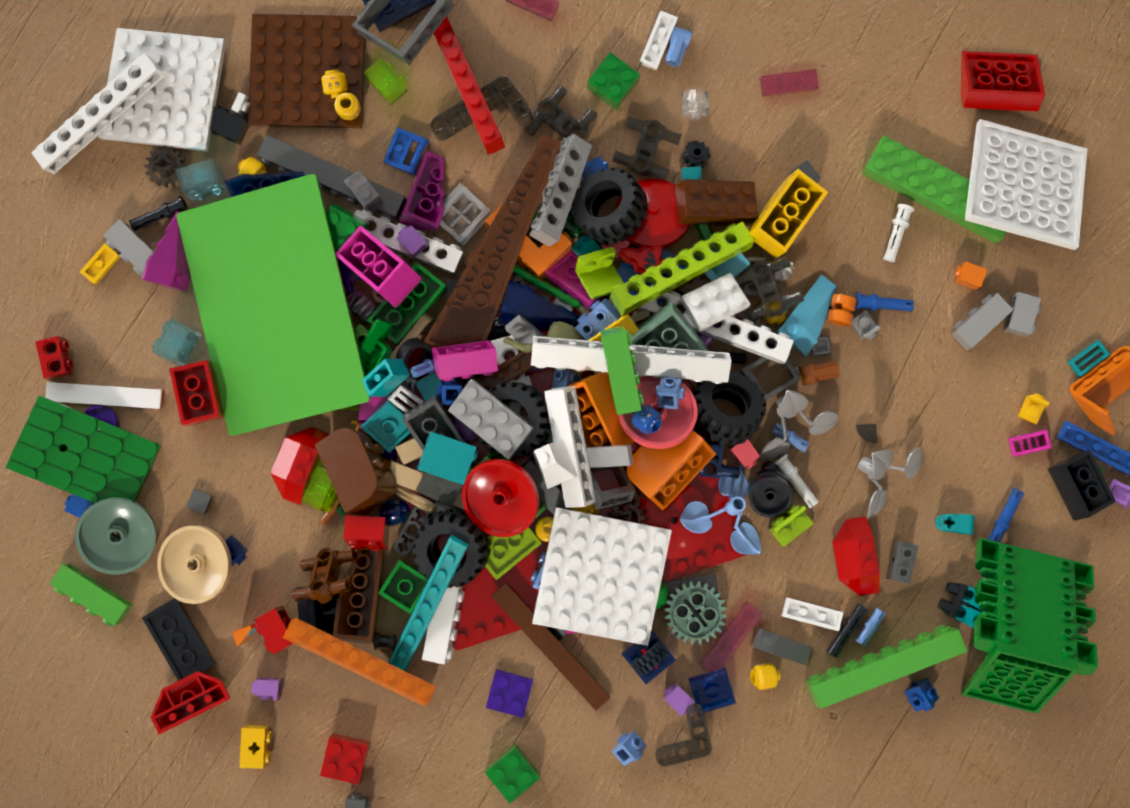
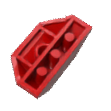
(296, 463)
(857, 557)
(187, 699)

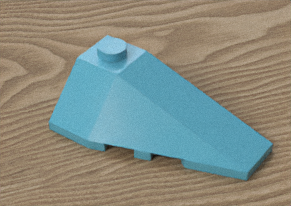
(809, 316)

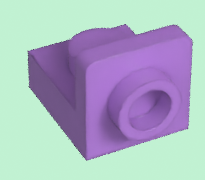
(1121, 493)

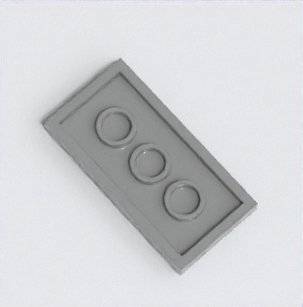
(490, 419)

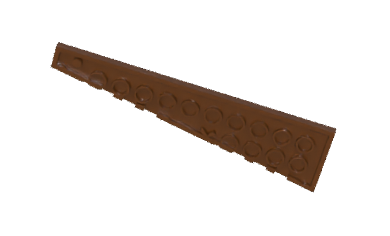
(479, 291)

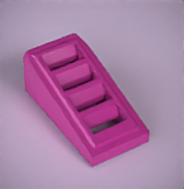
(1045, 437)

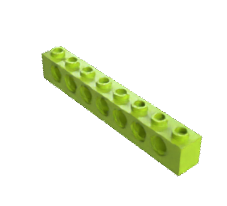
(627, 303)

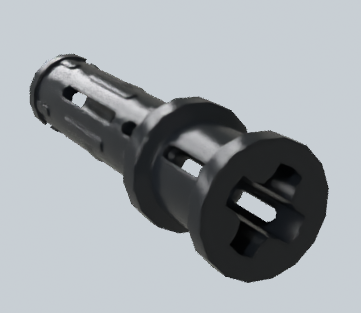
(167, 210)

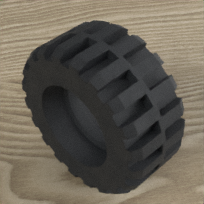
(623, 220)
(536, 410)
(728, 428)
(464, 529)

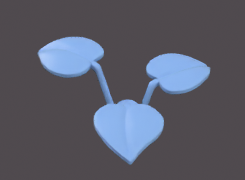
(697, 520)

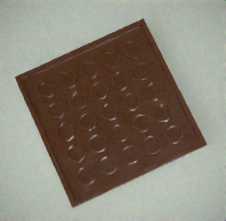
(288, 64)

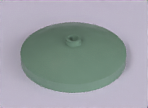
(110, 552)

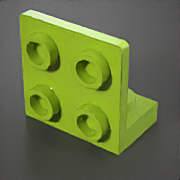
(598, 272)
(791, 525)

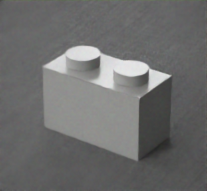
(1022, 318)

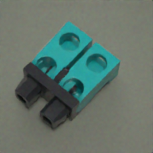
(961, 603)

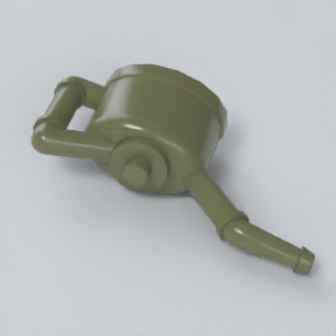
(556, 330)

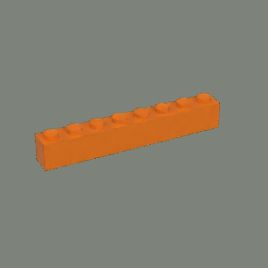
(359, 662)

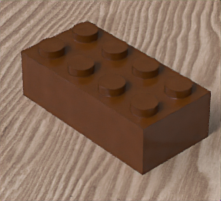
(716, 202)

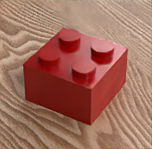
(366, 532)
(273, 627)
(345, 758)

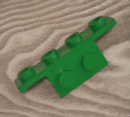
(374, 348)

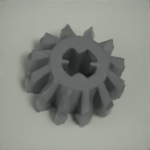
(360, 305)

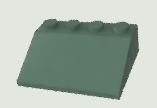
(669, 330)

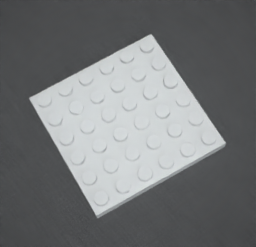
(179, 105)
(1026, 184)
(601, 576)

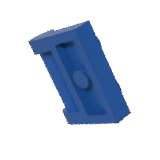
(400, 148)

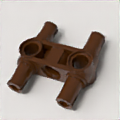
(324, 576)

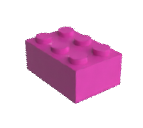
(465, 360)

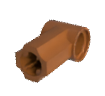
(814, 373)

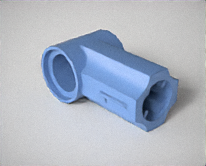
(679, 42)

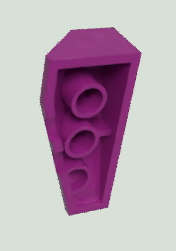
(425, 200)
(169, 263)

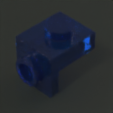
(236, 550)

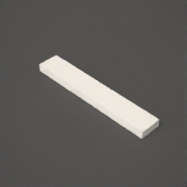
(104, 395)

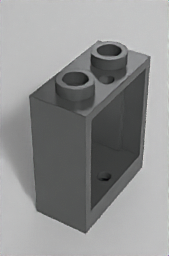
(793, 371)
(613, 496)

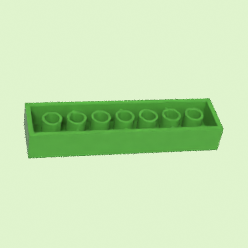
(924, 183)
(885, 666)

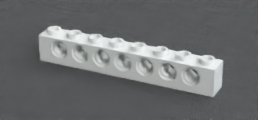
(96, 123)
(782, 341)

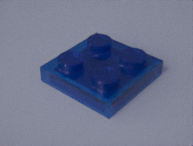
(712, 690)

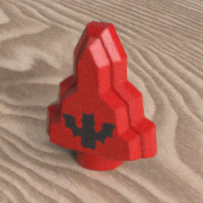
(642, 258)

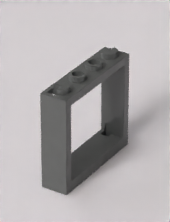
(416, 40)

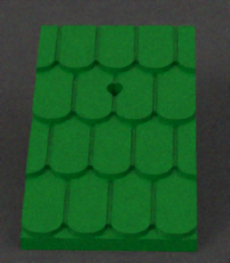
(81, 453)

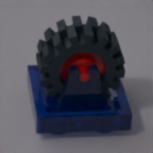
(650, 659)

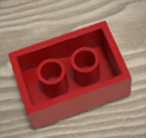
(196, 393)

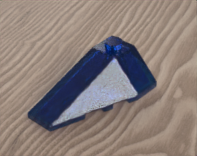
(536, 310)

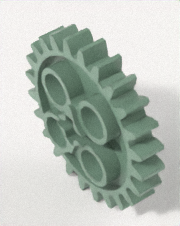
(708, 601)

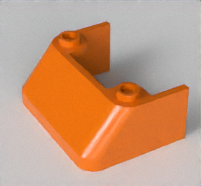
(1102, 386)

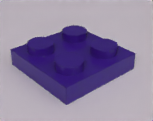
(509, 693)

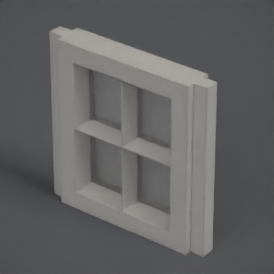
(463, 214)

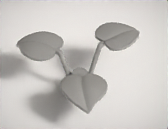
(788, 407)
(877, 468)

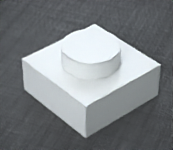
(241, 104)

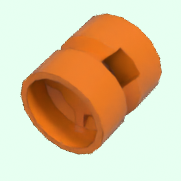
(841, 310)

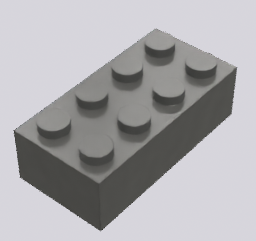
(433, 417)

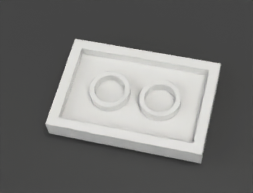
(715, 301)

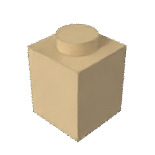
(409, 451)

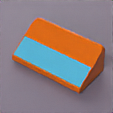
(244, 634)

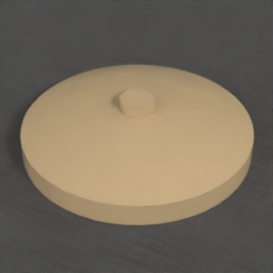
(194, 564)

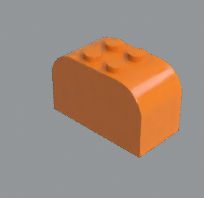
(598, 412)
(667, 471)

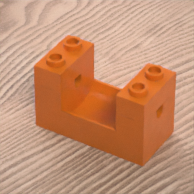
(539, 259)

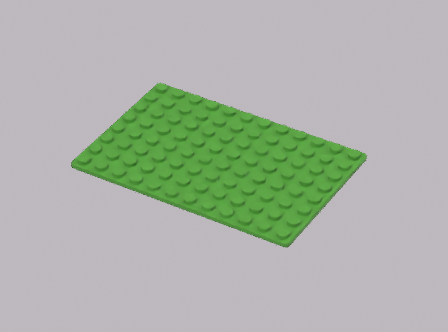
(273, 305)

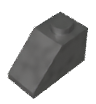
(363, 190)

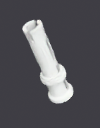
(900, 224)
(791, 474)

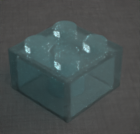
(201, 180)
(175, 342)

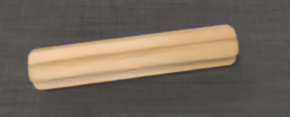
(415, 499)

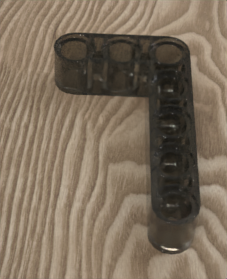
(497, 98)

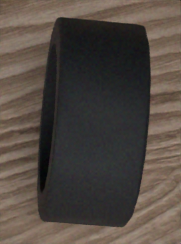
(409, 346)

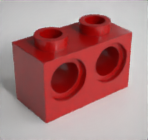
(49, 360)

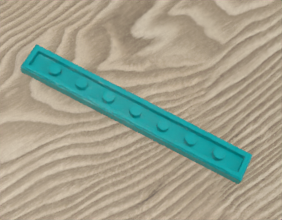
(428, 603)

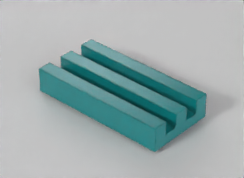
(1075, 367)

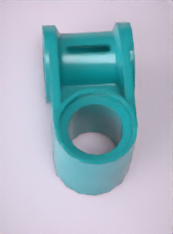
(957, 523)

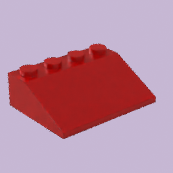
(1001, 81)

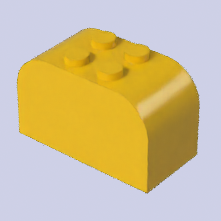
(787, 213)

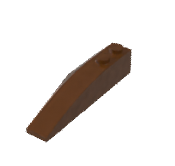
(359, 608)

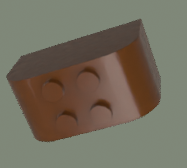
(357, 470)

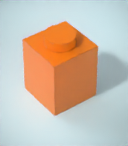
(970, 275)

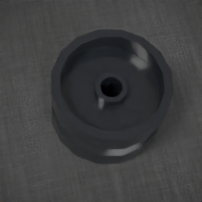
(769, 493)

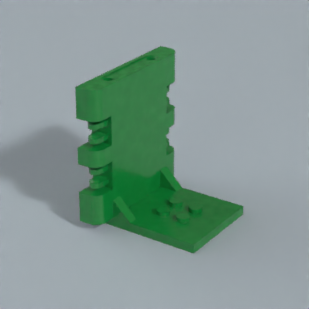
(1029, 625)

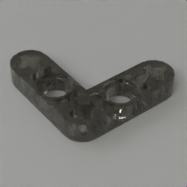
(692, 744)

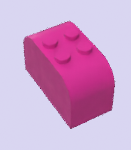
(378, 266)

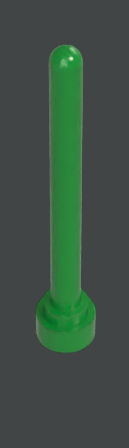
(546, 286)

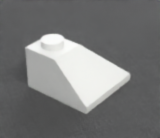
(554, 463)

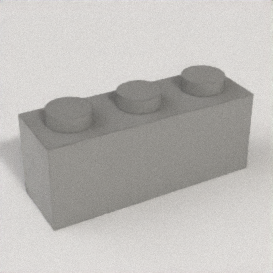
(130, 245)
(981, 321)

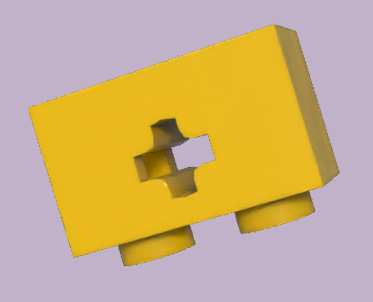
(248, 755)

